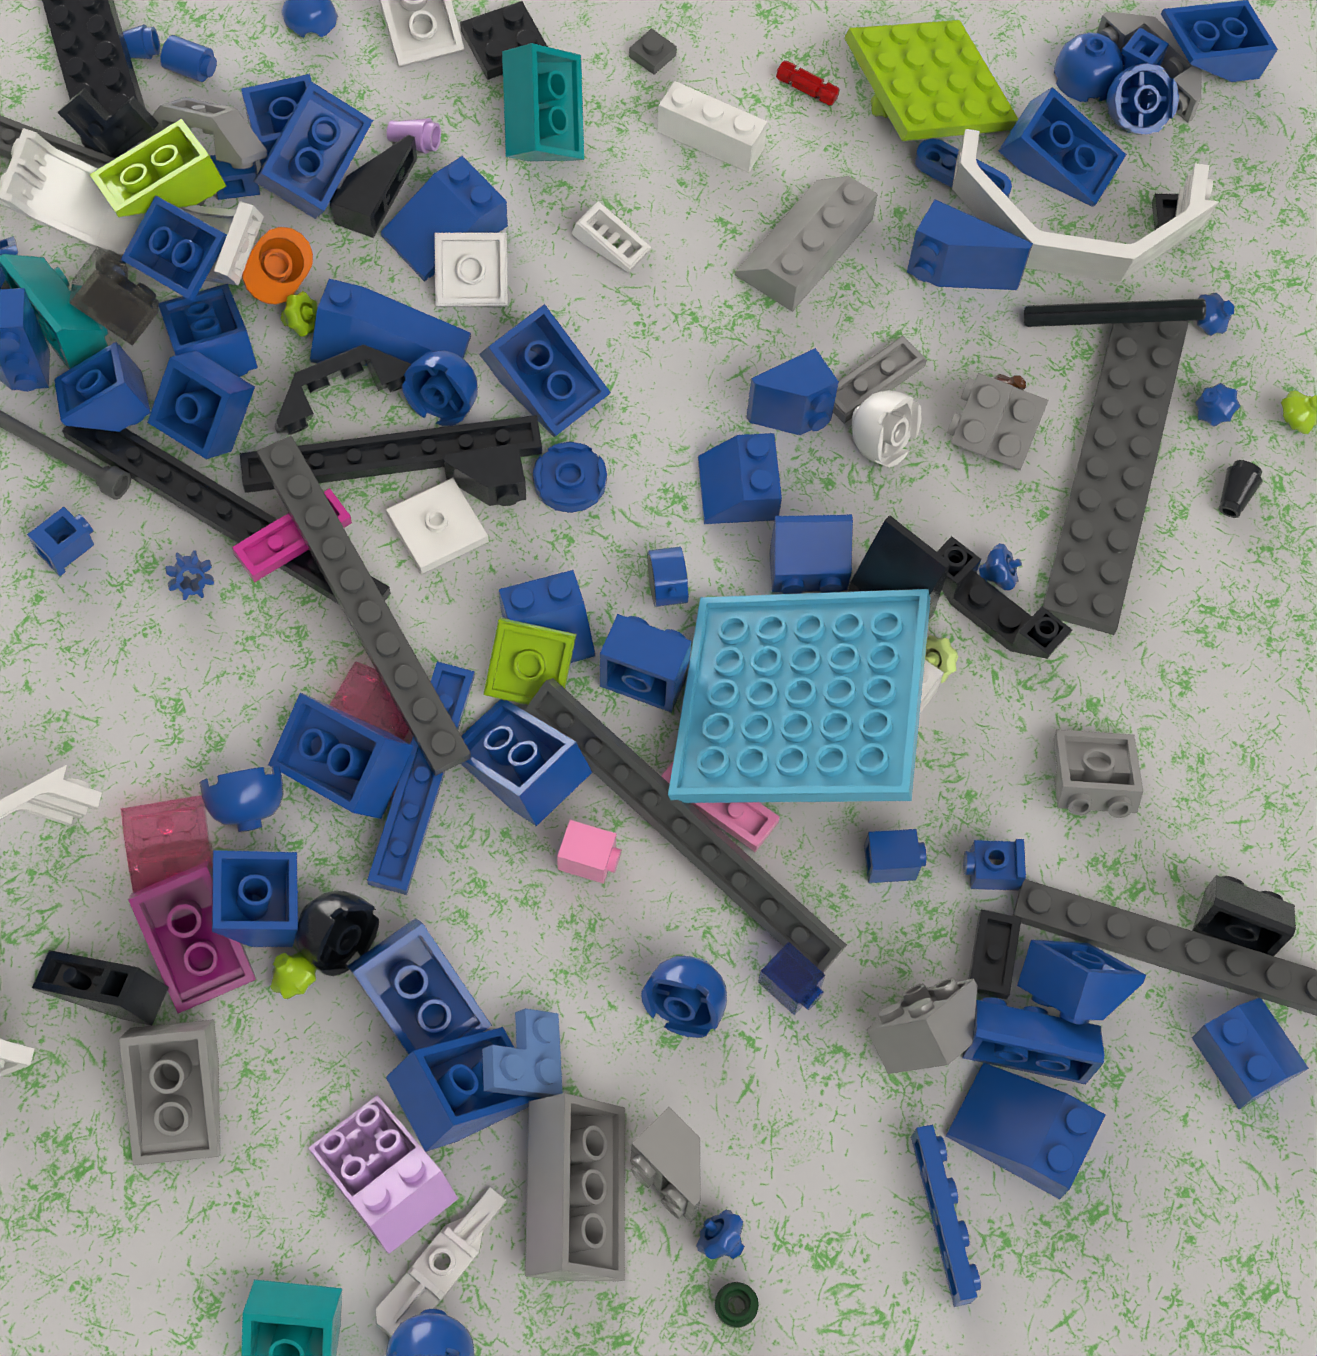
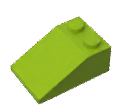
(163, 166)

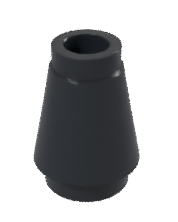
(1239, 487)

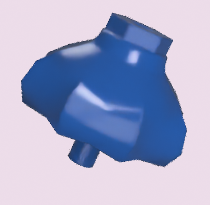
(1217, 314)
(1217, 404)
(1001, 567)
(721, 1236)

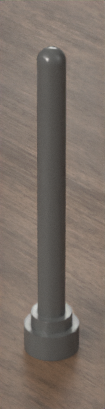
(111, 480)

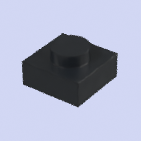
(1164, 208)

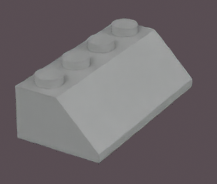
(809, 240)
(575, 1190)

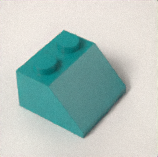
(291, 1320)

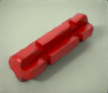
(807, 83)

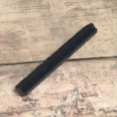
(1115, 312)

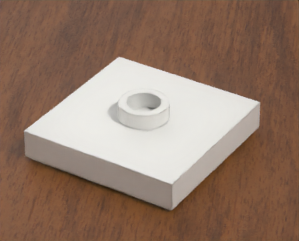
(471, 270)
(437, 525)

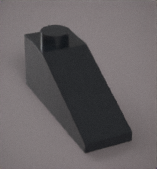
(372, 188)
(102, 986)

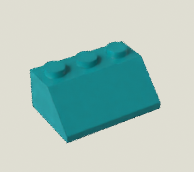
(543, 104)
(65, 327)

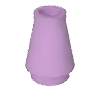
(425, 131)

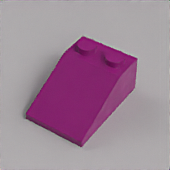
(179, 933)

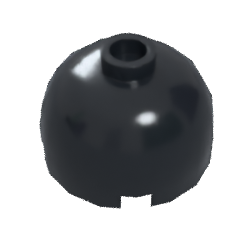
(335, 929)

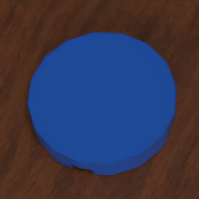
(569, 477)

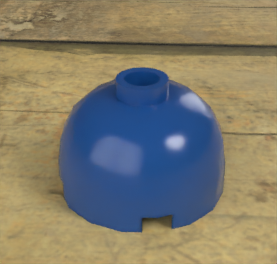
(1088, 66)
(1142, 99)
(441, 386)
(244, 797)
(687, 995)
(431, 1335)

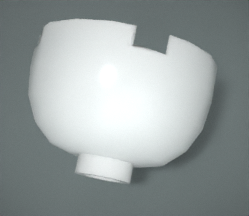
(884, 426)

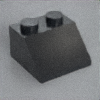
(1245, 916)

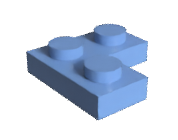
(534, 1065)

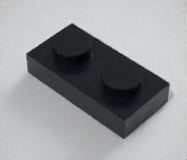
(994, 953)

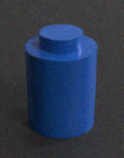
(188, 58)

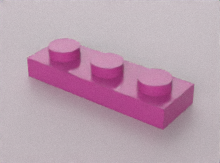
(279, 543)

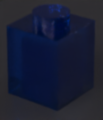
(792, 979)

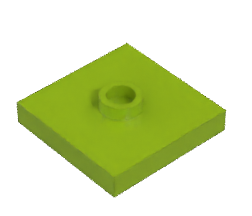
(525, 659)

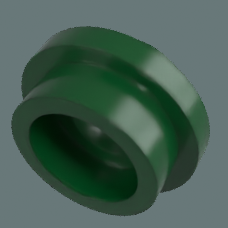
(740, 1291)

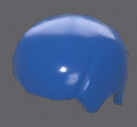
(309, 16)

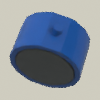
(667, 576)

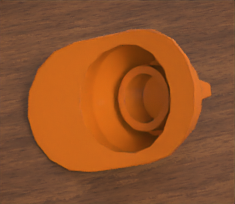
(277, 265)

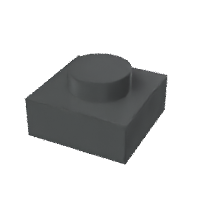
(652, 51)

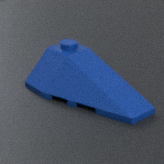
(359, 316)

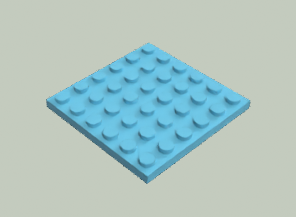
(803, 698)

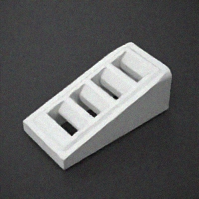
(594, 239)

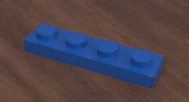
(950, 1233)

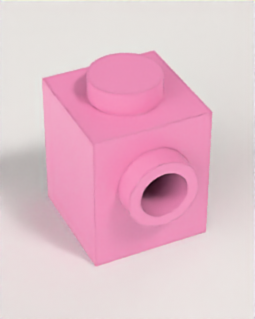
(588, 852)

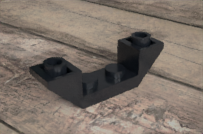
(384, 369)
(994, 611)

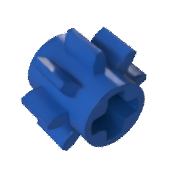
(184, 583)

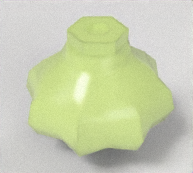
(941, 655)

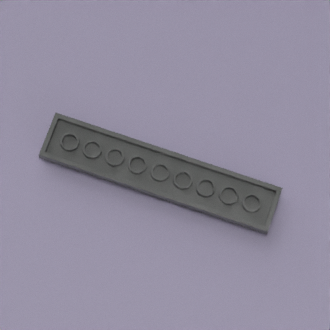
(1114, 474)

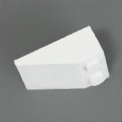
(421, 29)

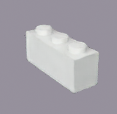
(711, 126)

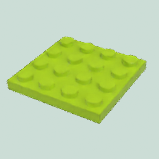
(930, 79)

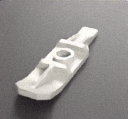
(424, 1283)

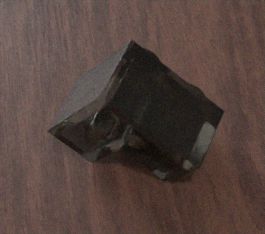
(110, 298)

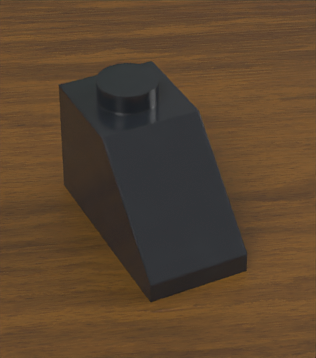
(489, 474)

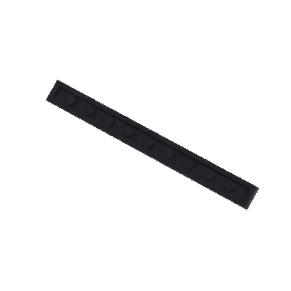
(194, 494)

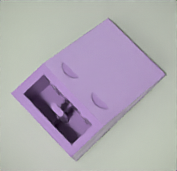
(384, 1173)

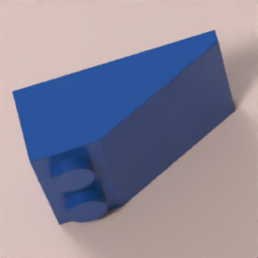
(1222, 39)
(1062, 148)
(313, 151)
(449, 202)
(174, 248)
(966, 252)
(210, 327)
(545, 371)
(340, 756)
(524, 760)
(417, 990)
(445, 1090)
(1026, 1128)

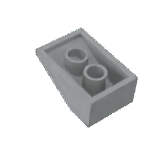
(172, 1091)

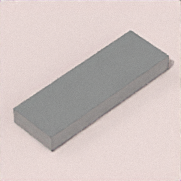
(877, 374)

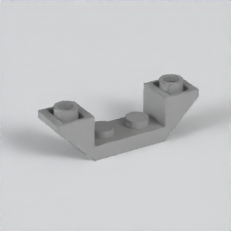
(1121, 28)
(232, 135)

